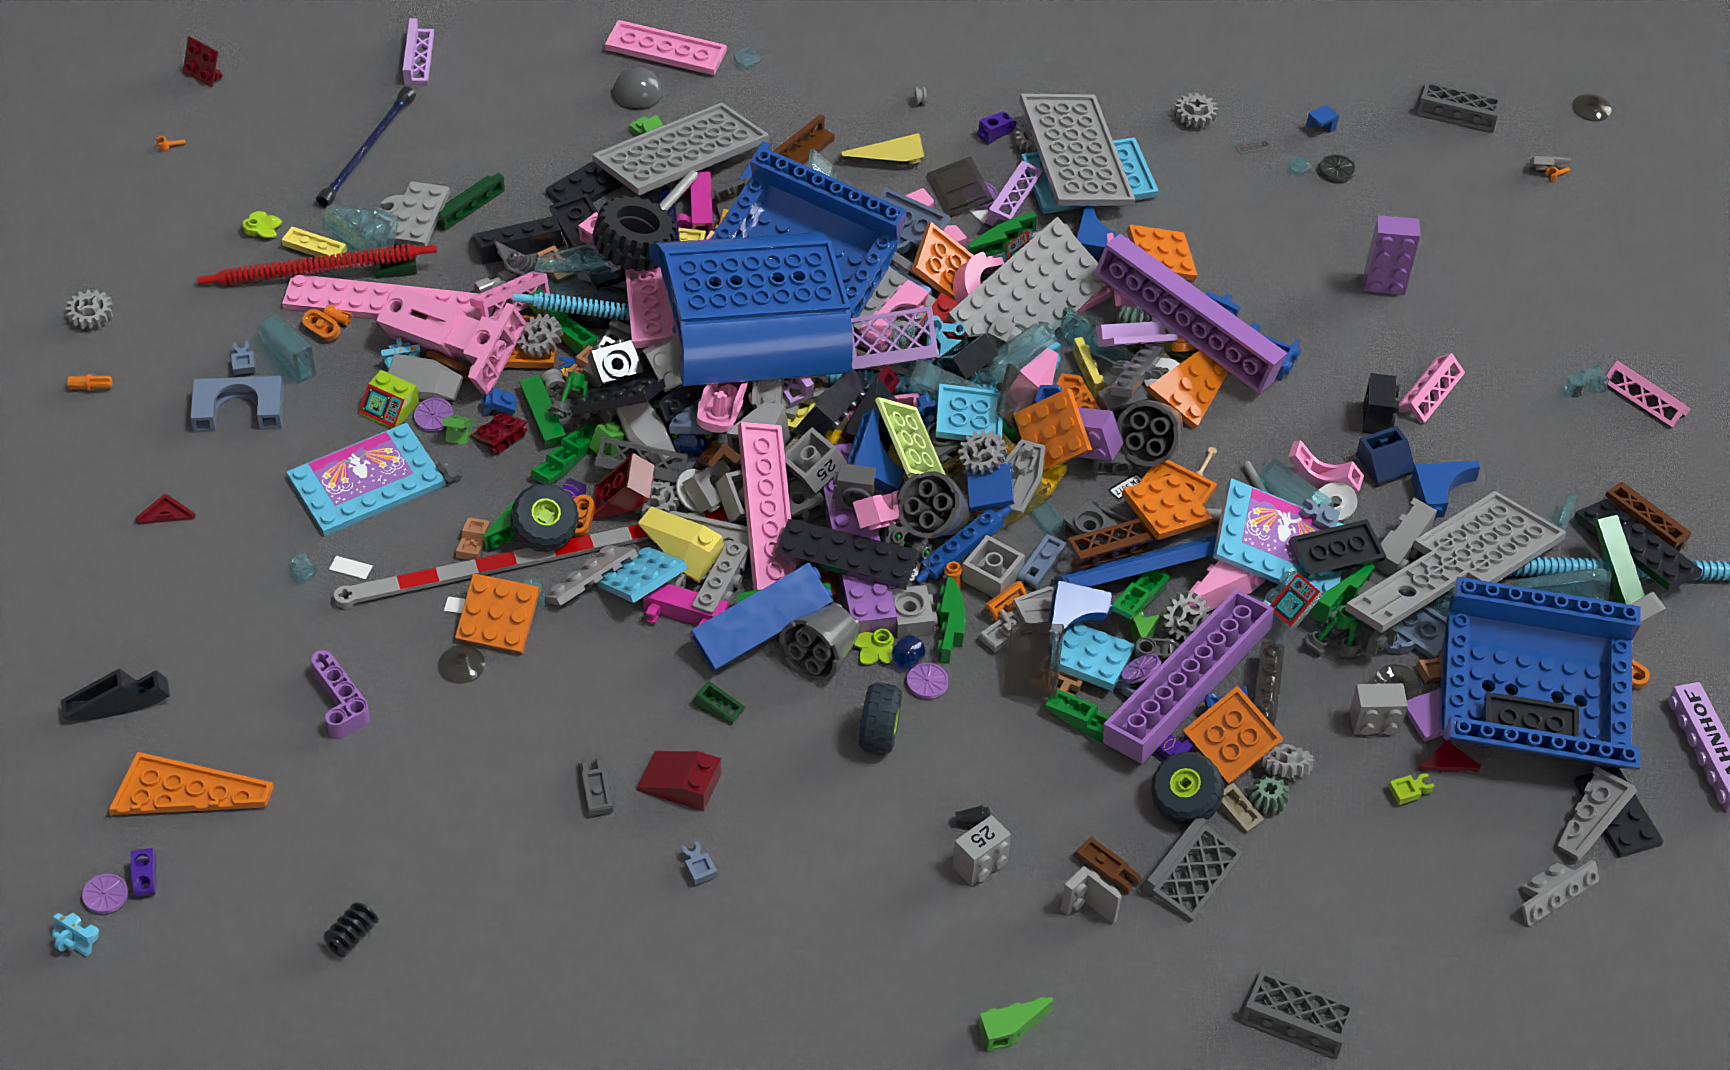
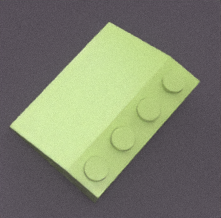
(909, 437)

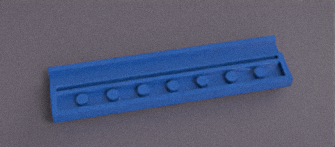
(1141, 563)

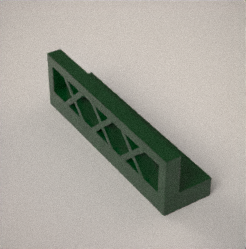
(470, 200)

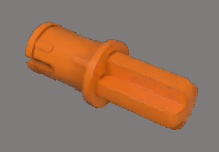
(89, 382)

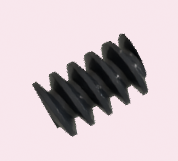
(349, 927)

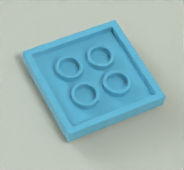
(966, 410)
(641, 574)
(1094, 655)

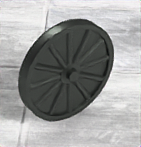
(1337, 168)

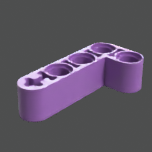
(351, 707)

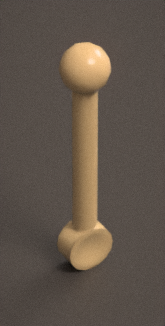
(1211, 452)

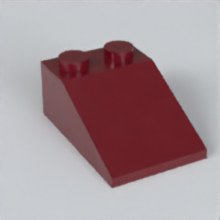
(624, 487)
(682, 777)

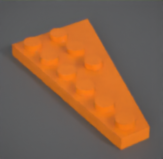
(1190, 387)
(176, 786)

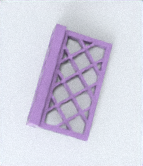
(899, 356)

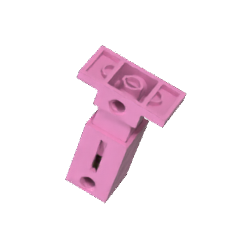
(449, 331)

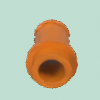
(338, 315)
(954, 570)

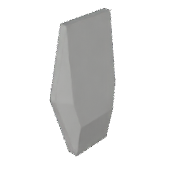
(429, 376)
(645, 428)
(1027, 472)
(1035, 605)

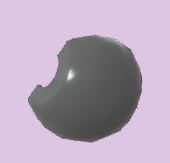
(637, 88)

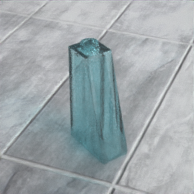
(288, 347)
(1018, 352)
(1289, 486)

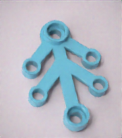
(944, 343)

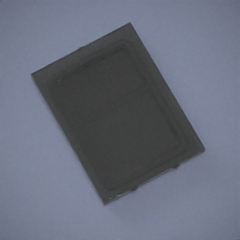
(960, 187)
(1033, 659)

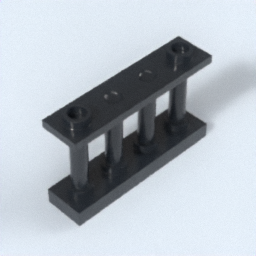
(676, 399)

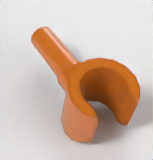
(164, 145)
(1554, 172)

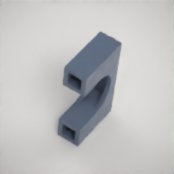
(213, 393)

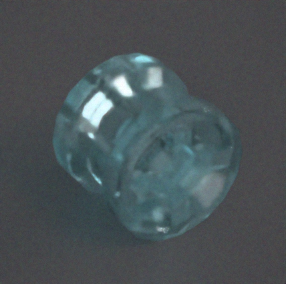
(302, 568)

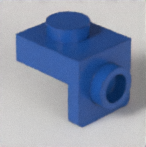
(500, 401)

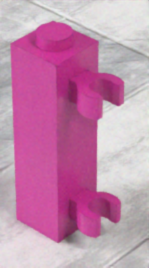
(700, 205)
(677, 604)

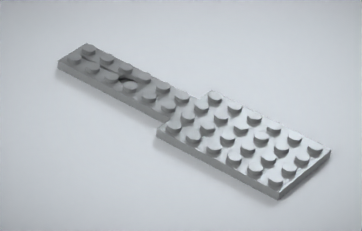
(1477, 544)

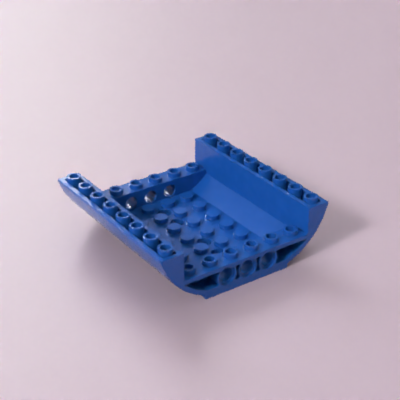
(797, 200)
(762, 324)
(1540, 649)

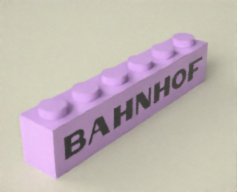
(1705, 735)

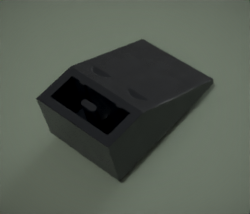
(875, 390)

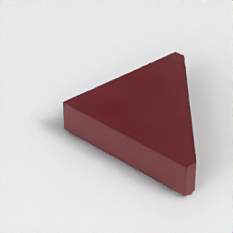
(165, 510)
(1449, 759)

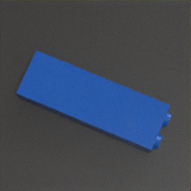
(760, 617)

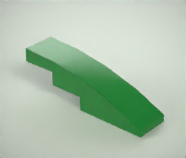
(997, 238)
(565, 457)
(1079, 714)

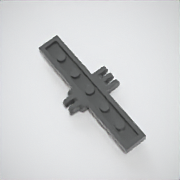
(1134, 372)

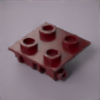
(201, 62)
(501, 432)

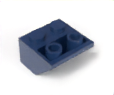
(1386, 455)

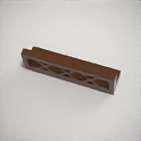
(812, 139)
(717, 451)
(1649, 515)
(1115, 547)

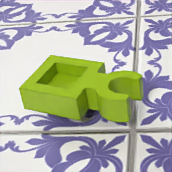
(1408, 789)

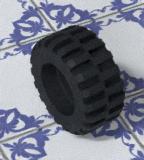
(627, 230)

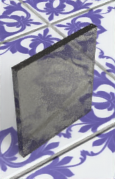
(1015, 395)

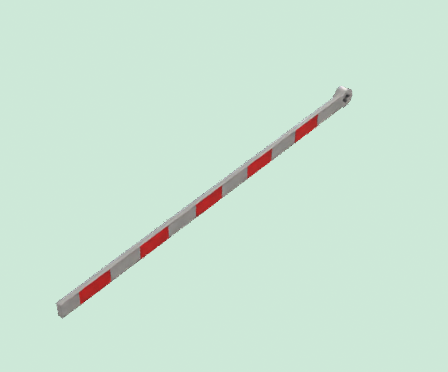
(495, 563)

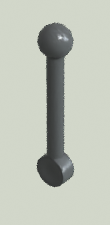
(1097, 504)

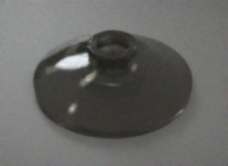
(1592, 107)
(459, 670)
(1399, 674)

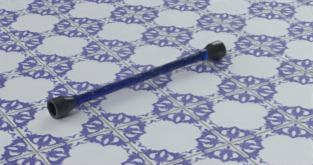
(327, 195)

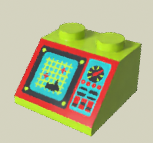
(388, 400)

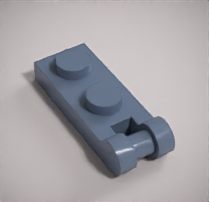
(1042, 561)

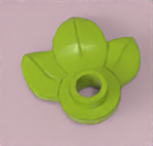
(261, 224)
(873, 648)

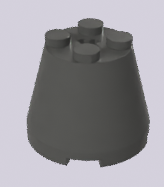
(1150, 432)
(932, 506)
(819, 641)

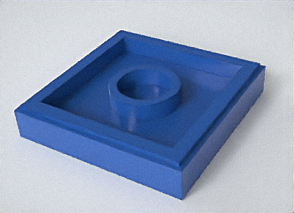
(991, 488)

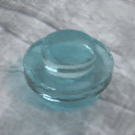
(1300, 164)

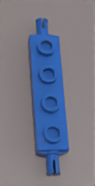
(962, 543)

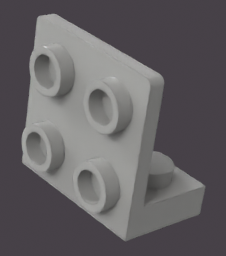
(1089, 888)

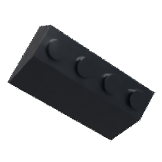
(523, 237)
(834, 404)

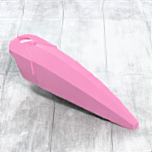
(720, 405)

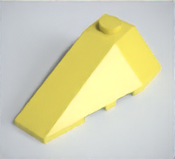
(900, 149)
(683, 540)

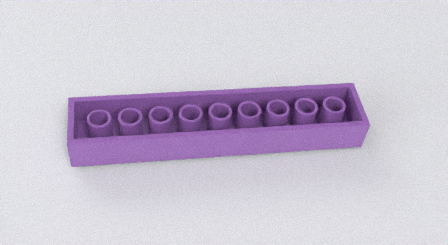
(1190, 313)
(864, 600)
(1188, 676)

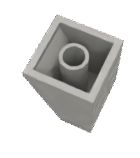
(764, 414)

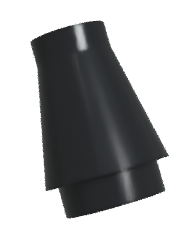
(972, 816)

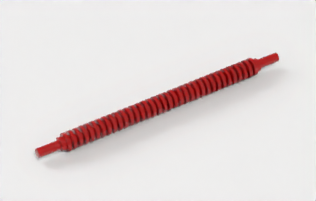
(267, 271)

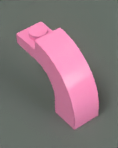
(968, 274)
(1320, 473)

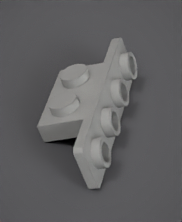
(722, 578)
(1555, 888)

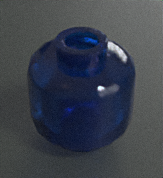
(690, 444)
(908, 652)

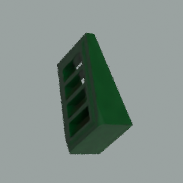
(399, 268)
(716, 693)

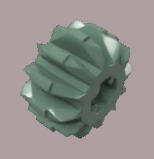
(1133, 315)
(1269, 795)

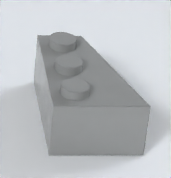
(1399, 543)

